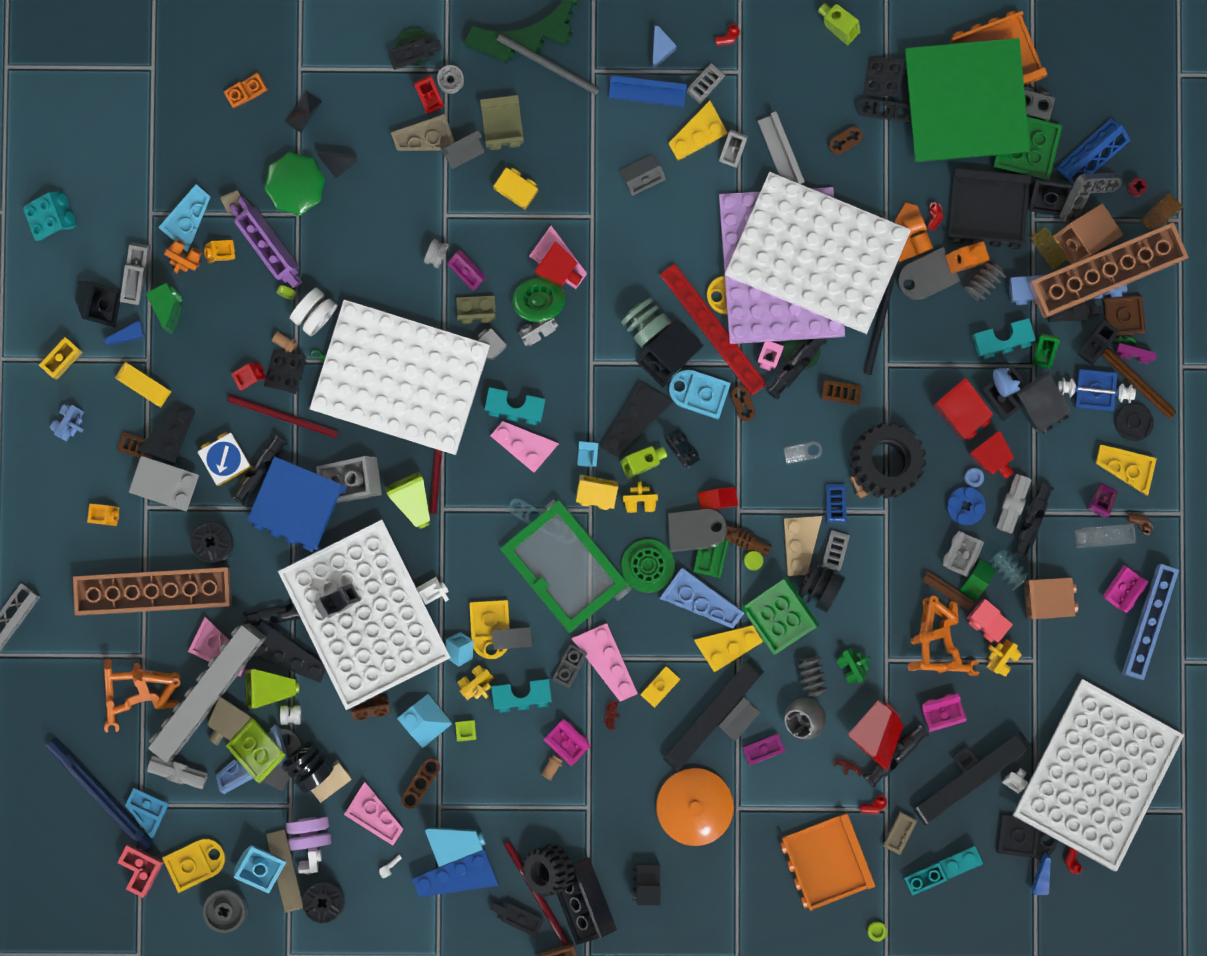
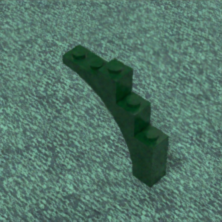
(551, 28)

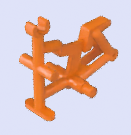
(927, 635)
(139, 678)

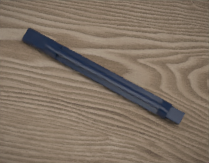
(99, 794)

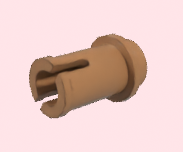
(283, 341)
(859, 489)
(552, 767)

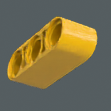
(143, 384)

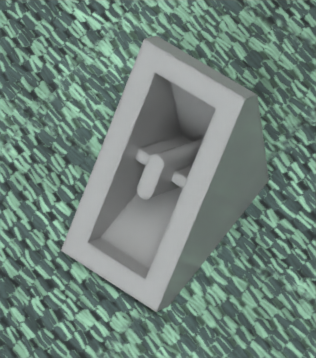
(733, 148)

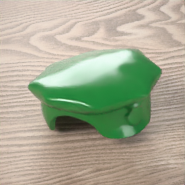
(294, 183)

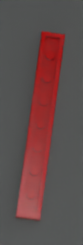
(712, 329)

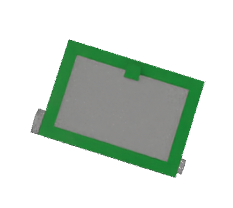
(565, 566)

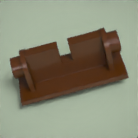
(379, 708)

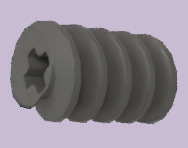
(985, 281)
(812, 677)

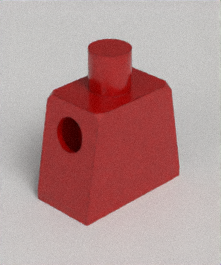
(558, 267)
(994, 455)

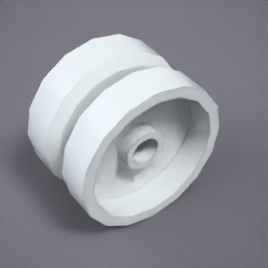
(313, 311)

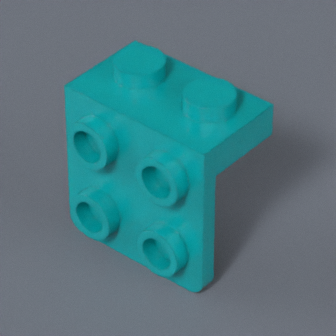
(49, 215)

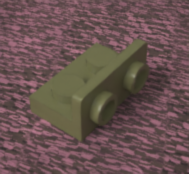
(476, 308)

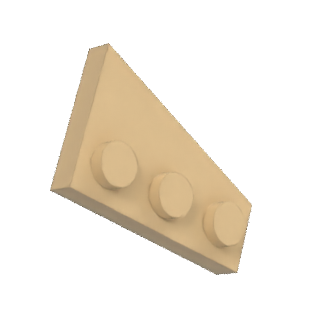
(800, 543)

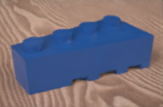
(460, 875)

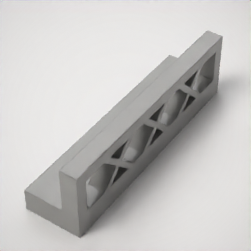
(780, 148)
(19, 616)

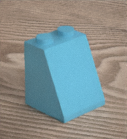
(454, 844)

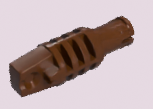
(746, 540)

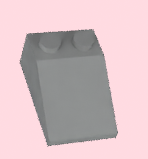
(357, 474)
(163, 483)

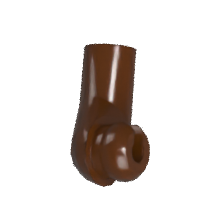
(1142, 521)

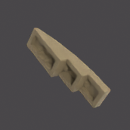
(287, 879)

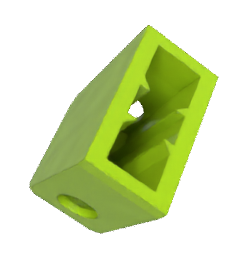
(840, 22)
(636, 463)

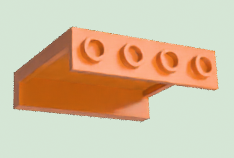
(1007, 28)
(827, 862)

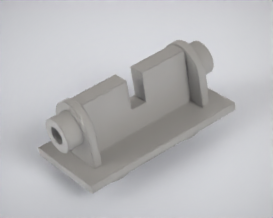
(530, 332)

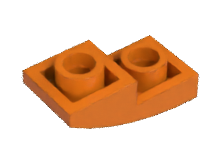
(246, 90)

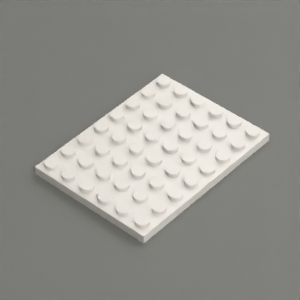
(817, 252)
(400, 377)
(381, 636)
(1098, 775)

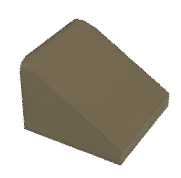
(229, 199)

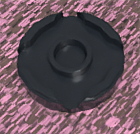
(1134, 422)

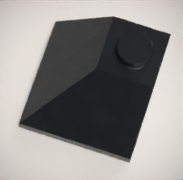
(98, 302)

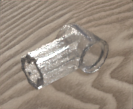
(800, 453)

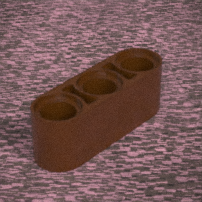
(414, 790)

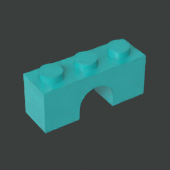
(1020, 335)
(531, 410)
(504, 698)

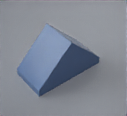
(662, 46)

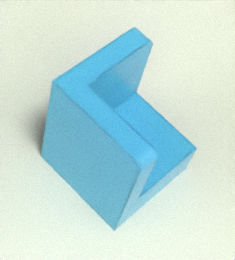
(587, 454)
(459, 648)

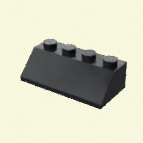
(586, 905)

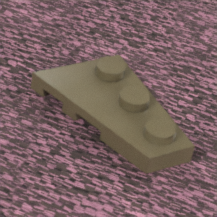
(424, 136)

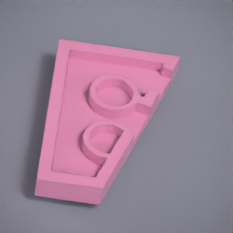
(524, 445)
(208, 642)
(373, 815)

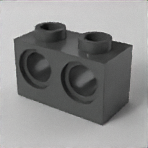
(1032, 108)

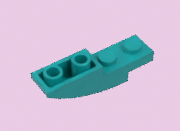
(943, 870)

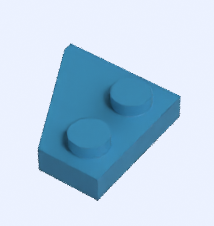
(147, 810)

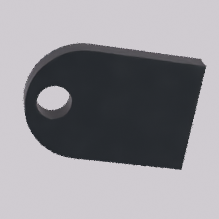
(1022, 839)

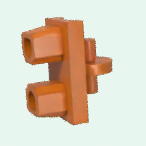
(181, 259)

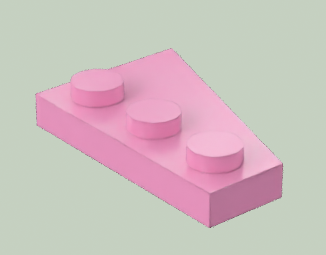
(544, 246)

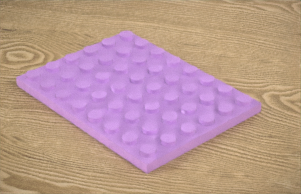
(754, 313)

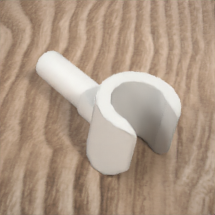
(385, 870)

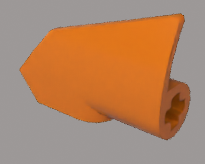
(918, 239)

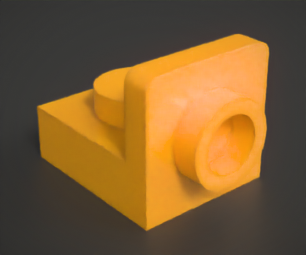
(219, 251)
(103, 514)

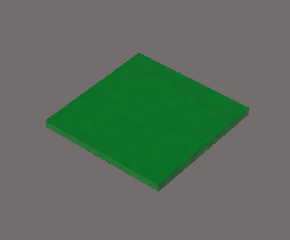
(967, 100)

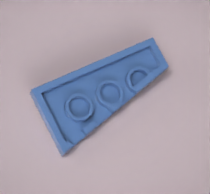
(699, 598)
(235, 774)

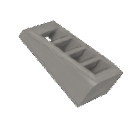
(694, 94)
(830, 566)

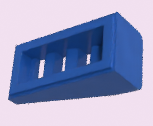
(129, 333)
(836, 519)
(1042, 878)

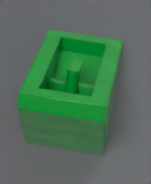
(1045, 350)
(978, 580)

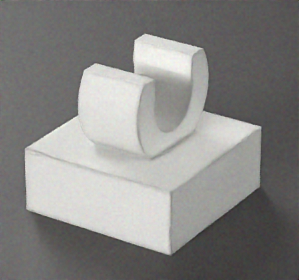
(1015, 780)

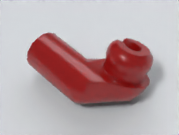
(730, 37)
(936, 216)
(875, 807)
(1071, 861)

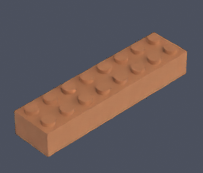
(1108, 270)
(152, 591)

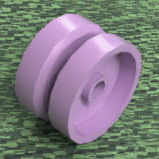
(308, 831)

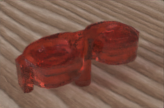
(609, 719)
(848, 766)

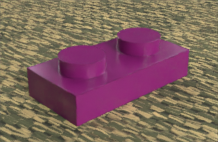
(466, 270)
(1127, 351)
(763, 749)

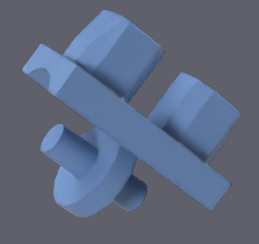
(69, 424)

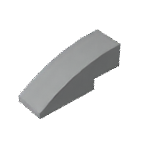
(135, 273)

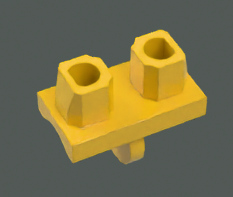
(631, 501)
(1000, 655)
(478, 685)

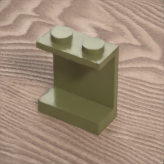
(502, 122)

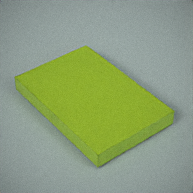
(255, 750)

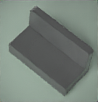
(463, 150)
(642, 174)
(739, 719)

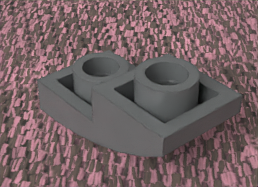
(512, 638)
(569, 666)

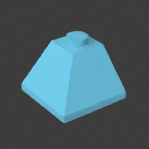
(424, 720)
(258, 868)

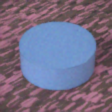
(974, 477)

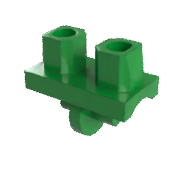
(857, 664)

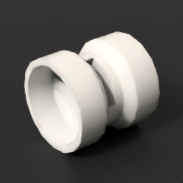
(290, 715)

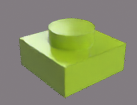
(465, 730)

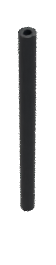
(879, 325)

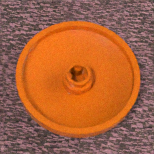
(694, 806)

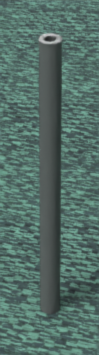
(548, 64)

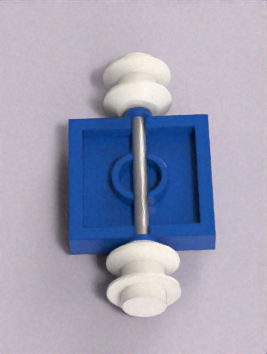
(1096, 390)

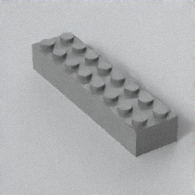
(205, 694)

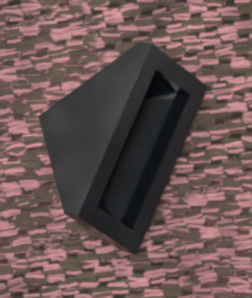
(303, 112)
(337, 162)

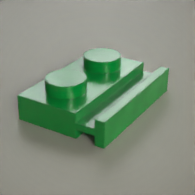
(711, 560)

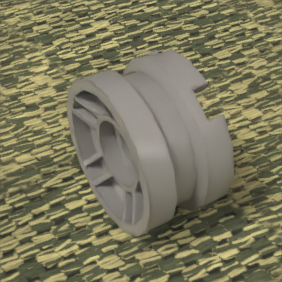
(455, 73)
(436, 253)

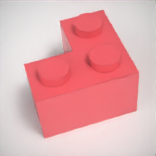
(989, 620)
(145, 869)

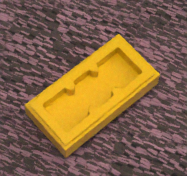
(660, 687)

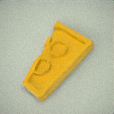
(727, 646)

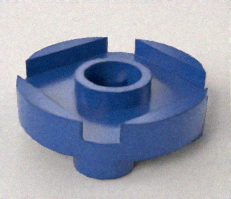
(955, 503)

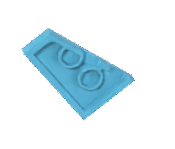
(186, 217)

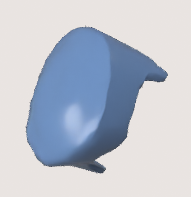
(1004, 382)

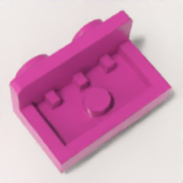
(1125, 589)
(943, 712)
(567, 742)

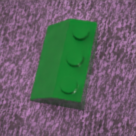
(166, 305)

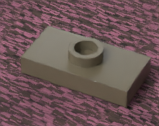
(900, 833)

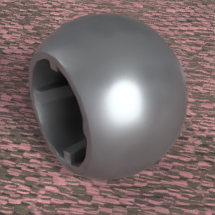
(805, 718)

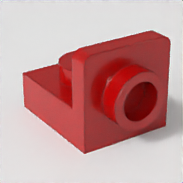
(248, 375)

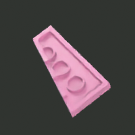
(606, 660)

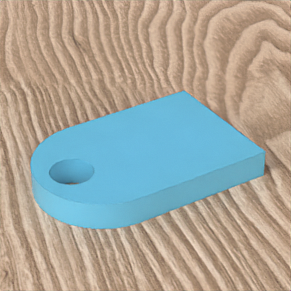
(701, 393)

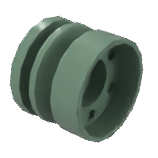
(646, 322)

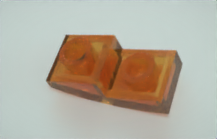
(1161, 213)

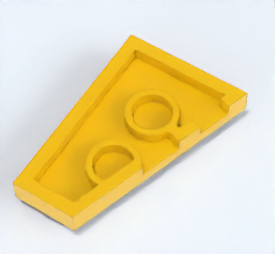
(698, 133)
(1128, 466)

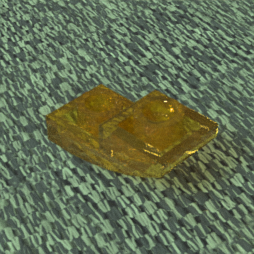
(1048, 248)

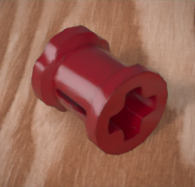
(1141, 184)

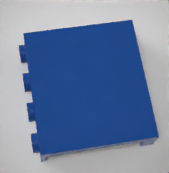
(295, 504)

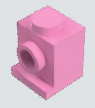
(773, 349)

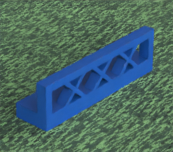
(647, 91)
(1092, 149)

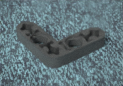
(1082, 188)

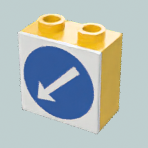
(224, 458)

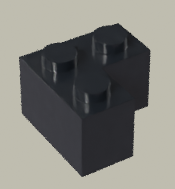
(1002, 405)
(648, 884)

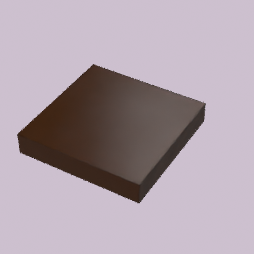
(1125, 314)

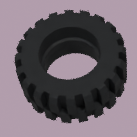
(907, 447)

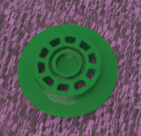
(539, 304)
(648, 565)

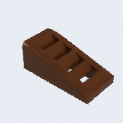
(826, 383)
(128, 451)

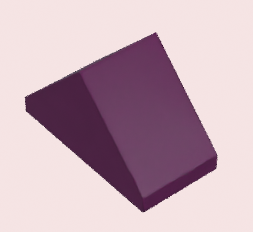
(1102, 501)

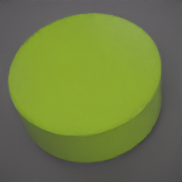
(286, 292)
(753, 560)
(877, 931)

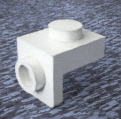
(432, 590)
(312, 865)

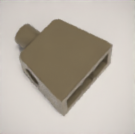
(226, 720)

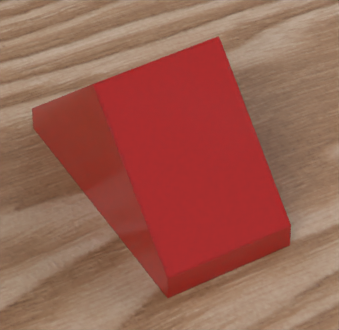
(428, 94)
(718, 498)

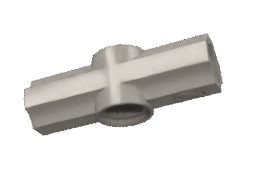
(1013, 503)
(177, 772)

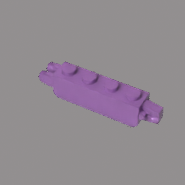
(266, 243)

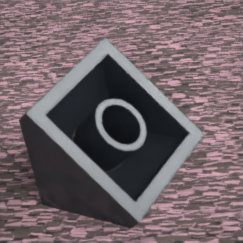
(1049, 196)

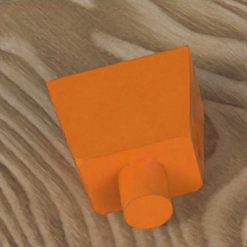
(971, 257)

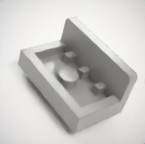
(962, 554)

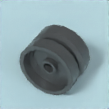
(214, 914)

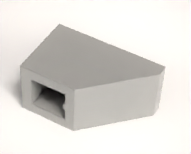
(495, 342)

